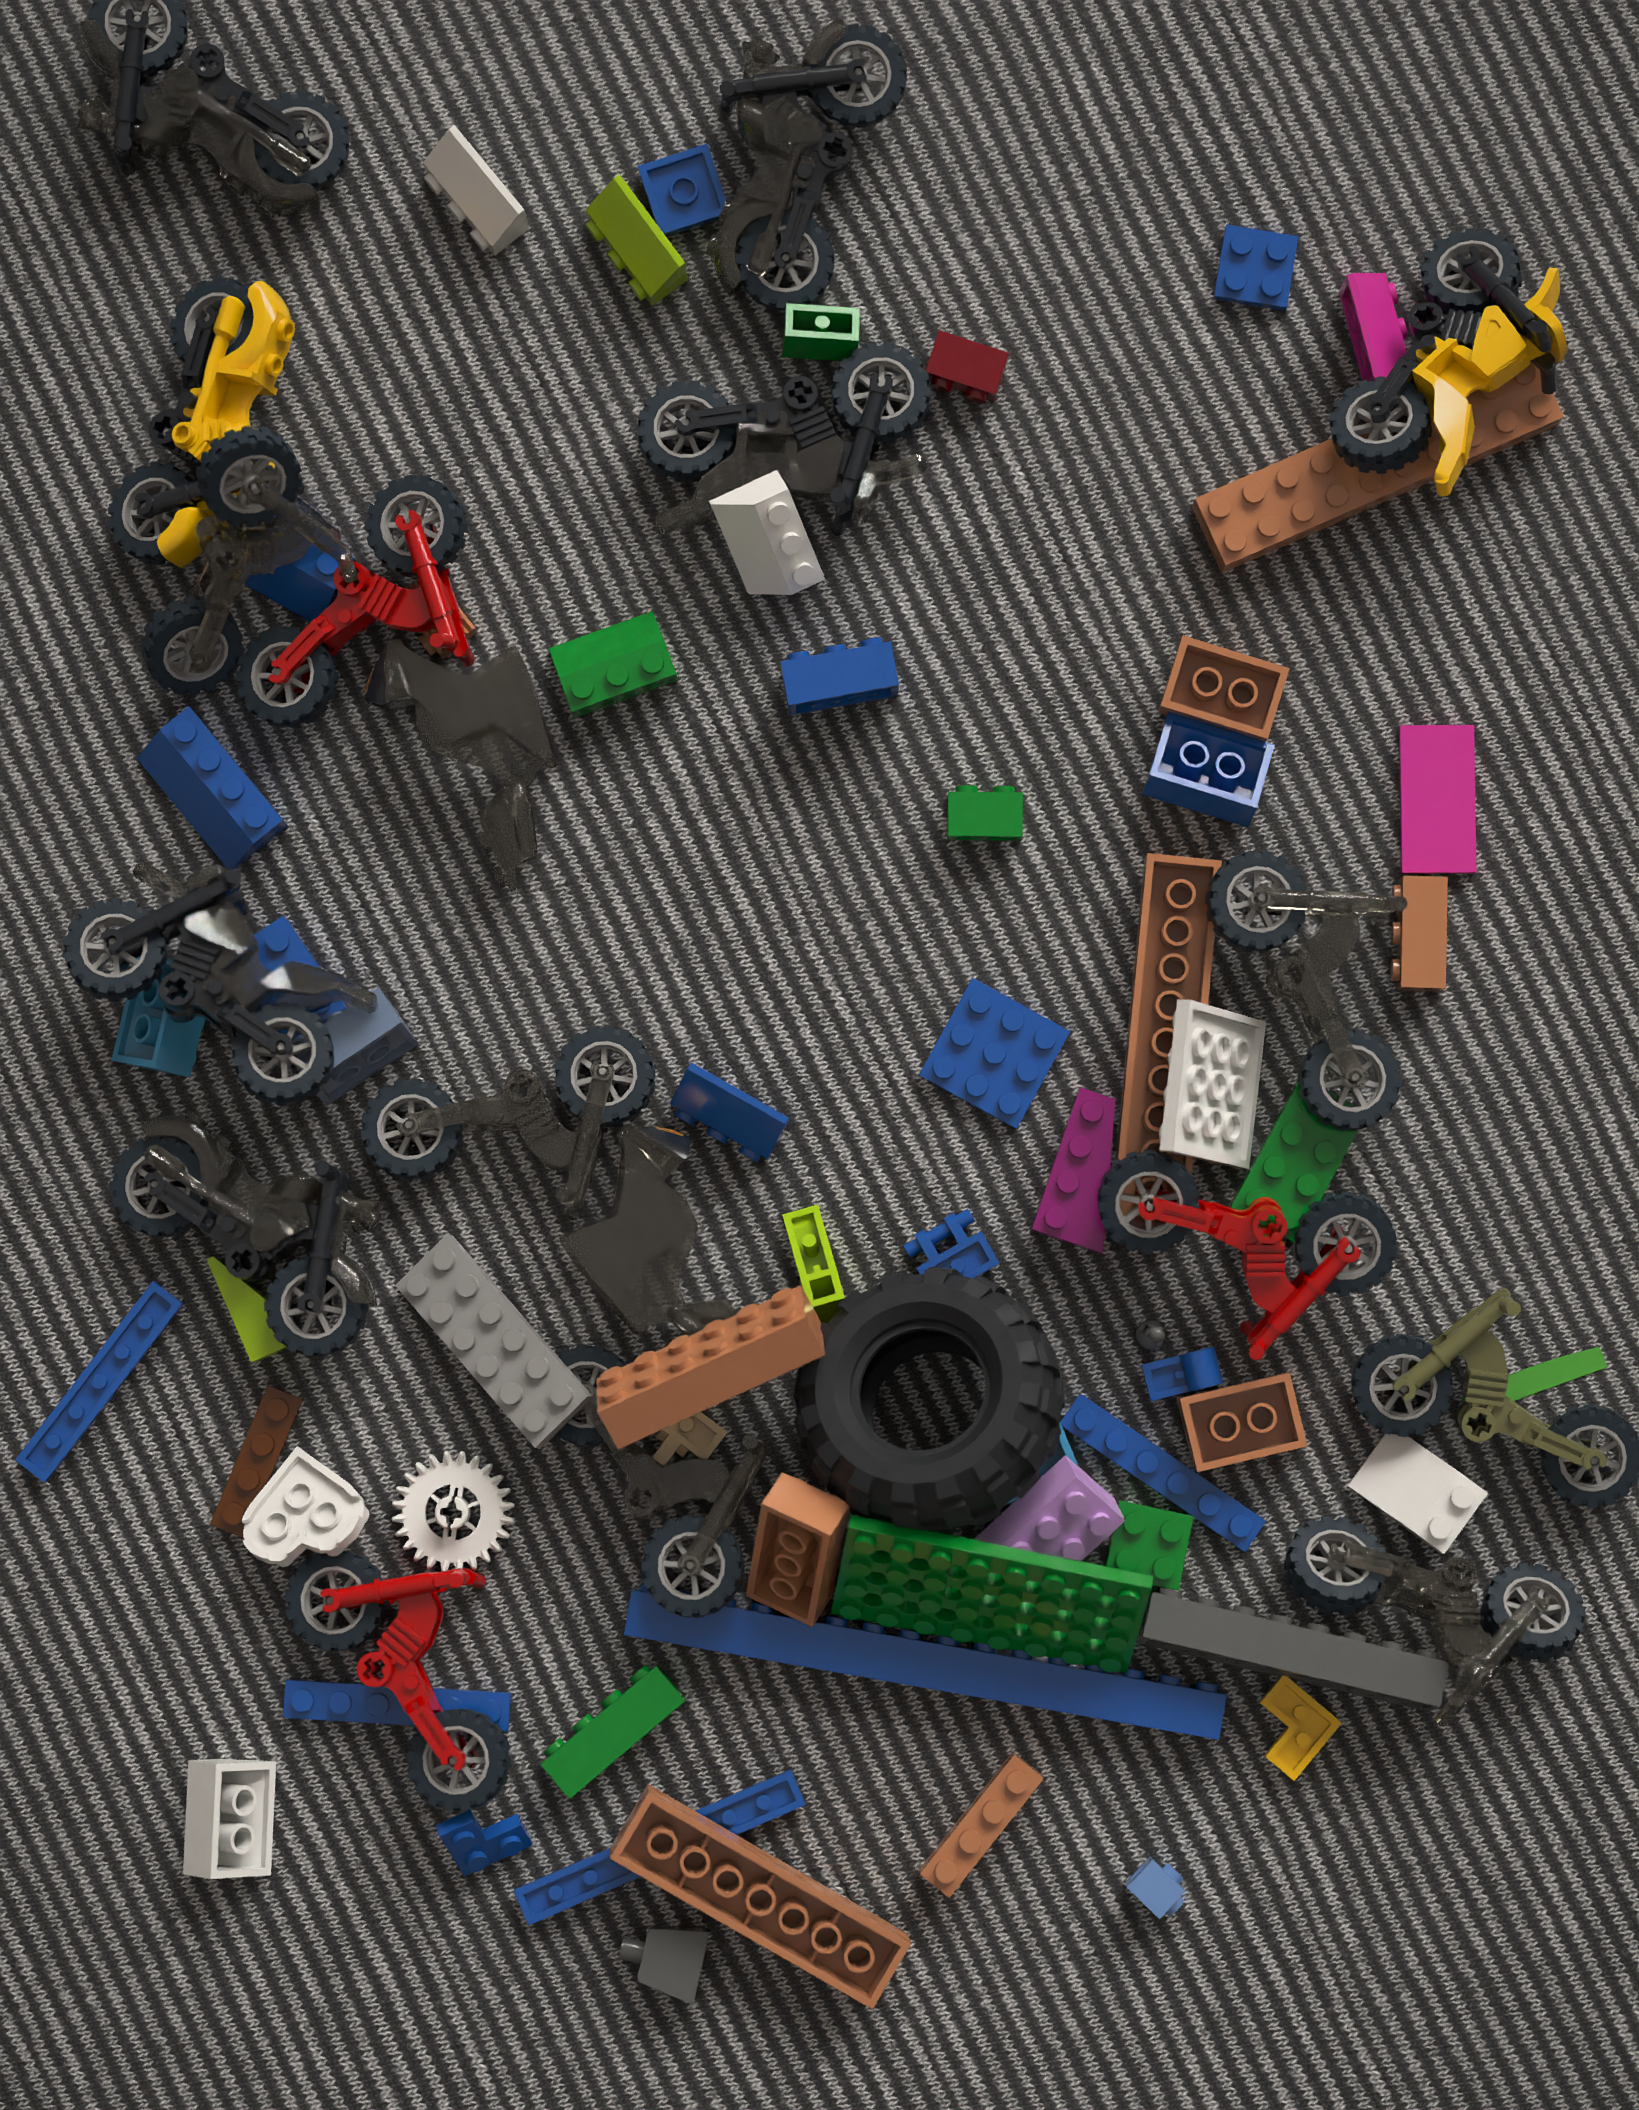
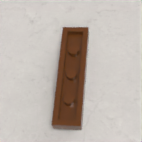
(257, 1457)

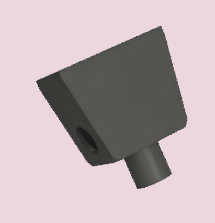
(669, 1958)

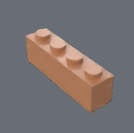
(980, 1824)

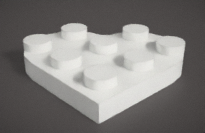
(301, 1510)

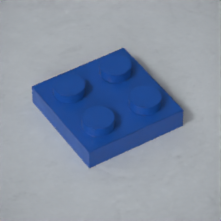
(683, 190)
(1255, 267)

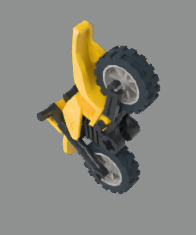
(1474, 344)

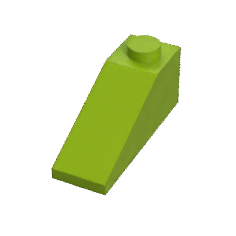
(814, 1261)
(247, 1312)

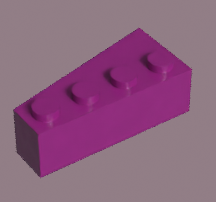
(1070, 1199)

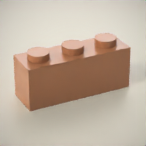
(1420, 934)

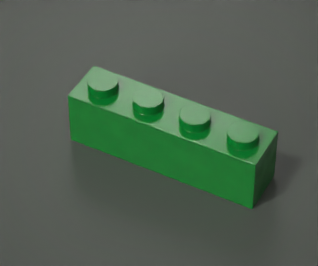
(613, 1731)

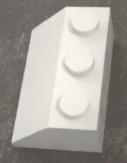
(474, 192)
(767, 537)
(229, 1818)

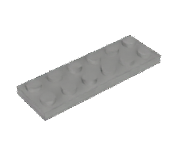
(494, 1341)

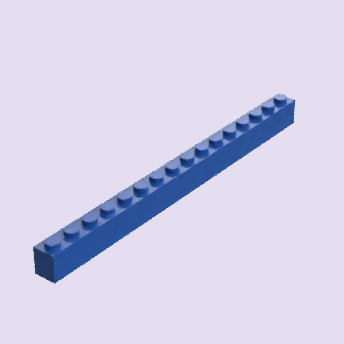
(937, 1665)

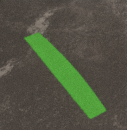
(1553, 1373)

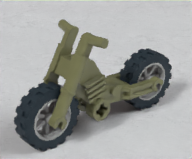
(1486, 1394)

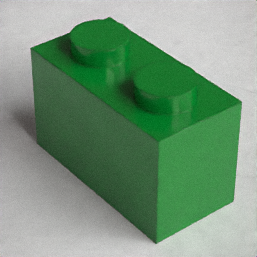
(820, 332)
(985, 814)

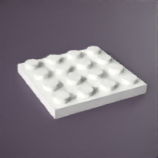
(1212, 1084)

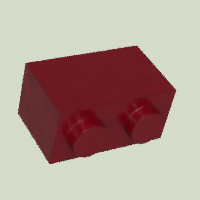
(966, 367)

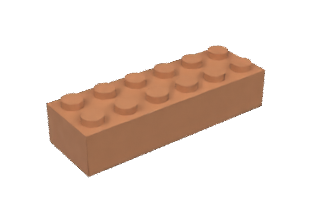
(709, 1366)

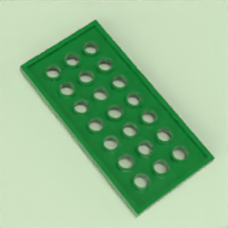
(1010, 1588)

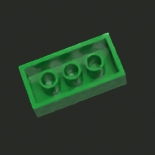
(1294, 1162)

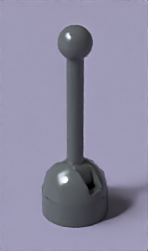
(1154, 1333)

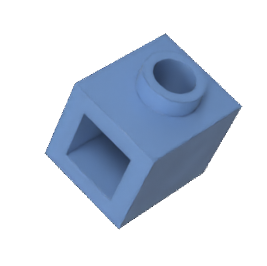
(1157, 1887)

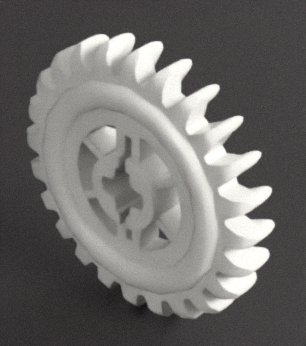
(457, 1475)

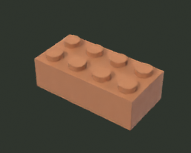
(797, 1549)

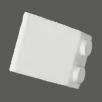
(1418, 1490)

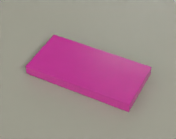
(1437, 799)

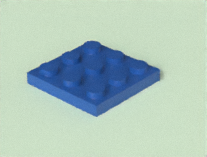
(994, 1053)

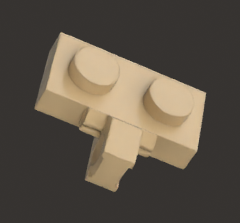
(694, 1433)

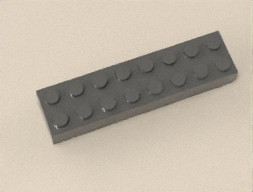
(1297, 1652)

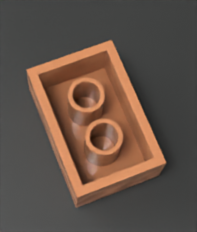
(1223, 688)
(1241, 1422)

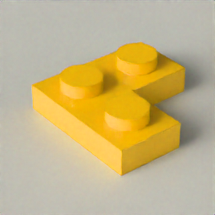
(1307, 1726)

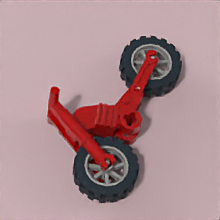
(309, 654)
(1260, 1244)
(401, 1652)

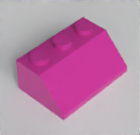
(1373, 323)

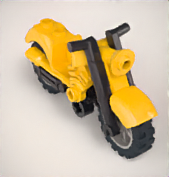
(226, 365)

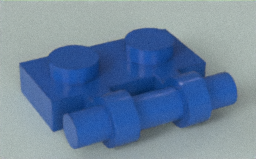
(970, 1256)

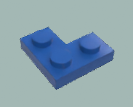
(478, 1847)

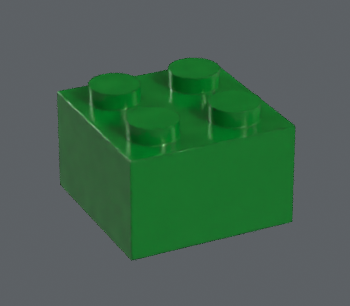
(1150, 1543)

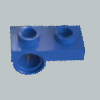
(1182, 1373)

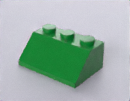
(613, 664)

